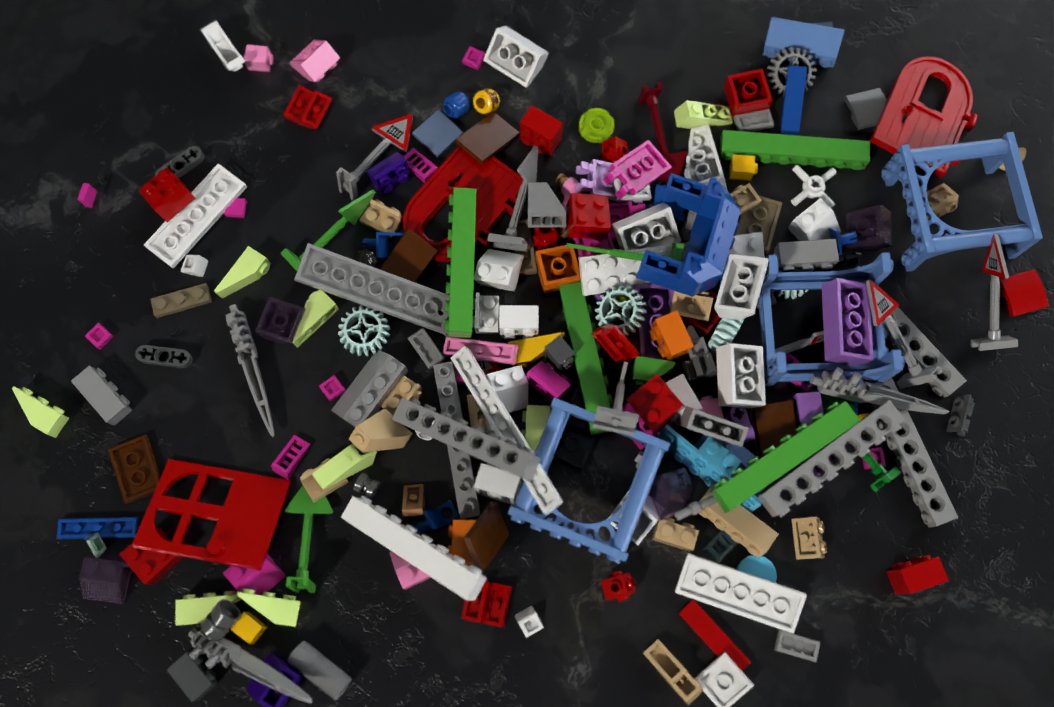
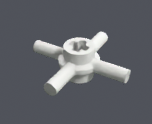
(816, 181)

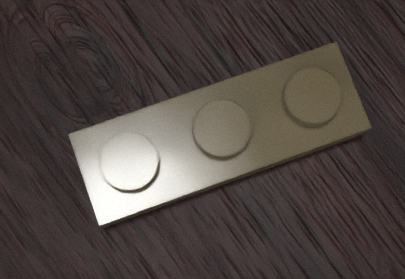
(529, 264)
(181, 300)

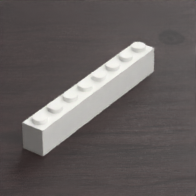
(414, 548)

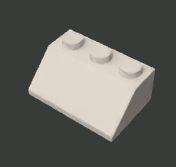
(515, 55)
(740, 286)

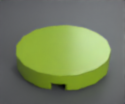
(596, 125)

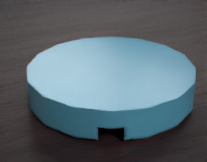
(758, 567)

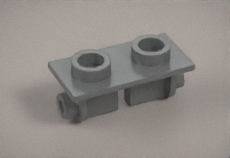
(961, 408)

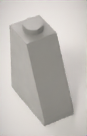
(544, 207)

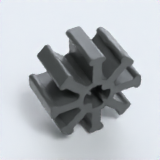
(700, 368)

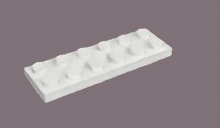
(185, 229)
(740, 593)

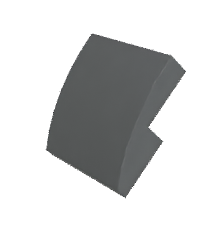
(866, 107)

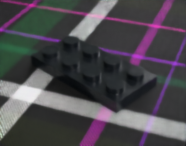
(576, 438)

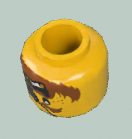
(486, 101)

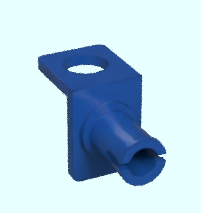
(843, 239)
(379, 244)
(434, 518)

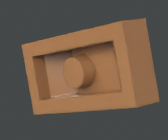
(413, 500)

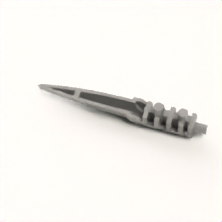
(247, 357)
(861, 392)
(243, 662)

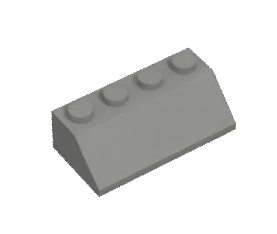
(370, 388)

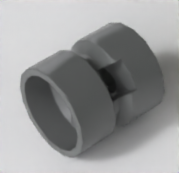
(220, 619)

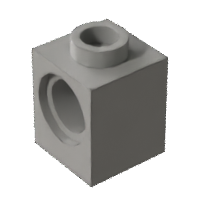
(699, 349)

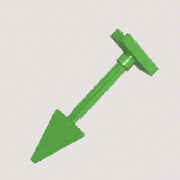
(350, 212)
(676, 252)
(304, 505)

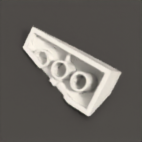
(703, 157)

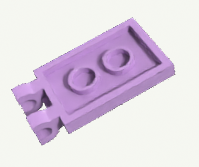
(596, 172)

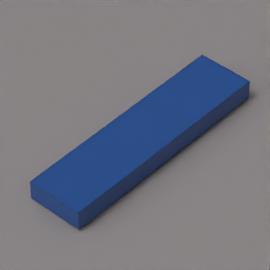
(793, 100)
(106, 527)

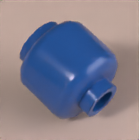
(456, 104)

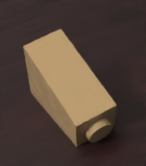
(380, 433)

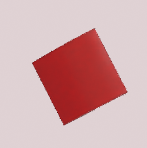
(307, 107)
(1023, 292)
(615, 343)
(489, 606)

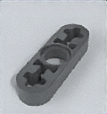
(181, 158)
(157, 351)

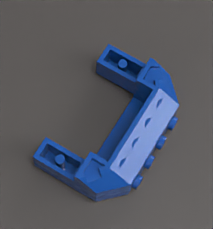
(708, 242)

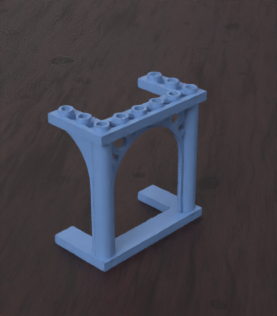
(993, 154)
(884, 363)
(619, 541)

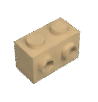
(675, 535)

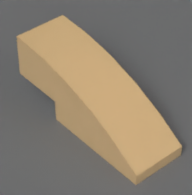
(673, 672)

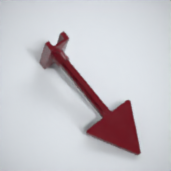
(676, 160)

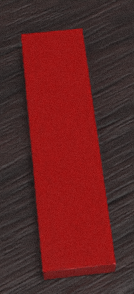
(712, 634)

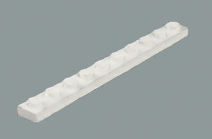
(503, 425)

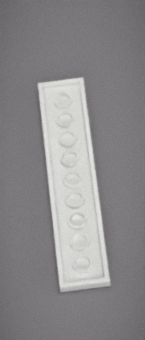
(604, 271)

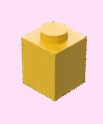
(742, 167)
(249, 627)

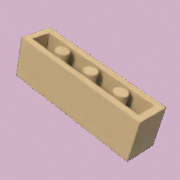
(741, 526)

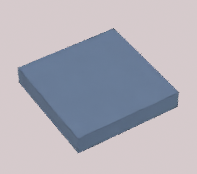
(437, 133)

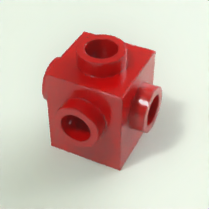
(614, 149)
(545, 237)
(618, 586)

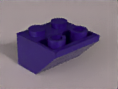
(389, 173)
(270, 697)

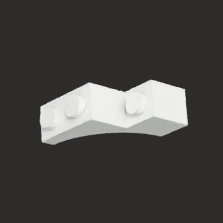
(223, 47)

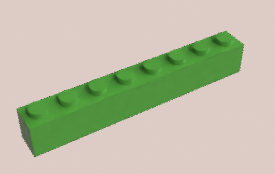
(796, 149)
(461, 263)
(585, 346)
(785, 456)

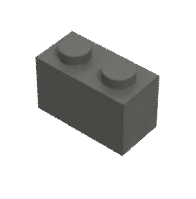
(559, 355)
(192, 676)

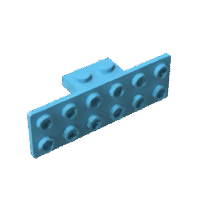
(709, 462)

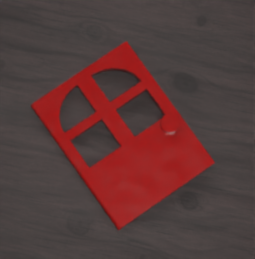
(243, 523)

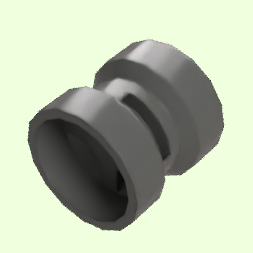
(366, 485)

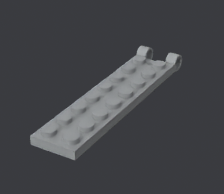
(373, 288)

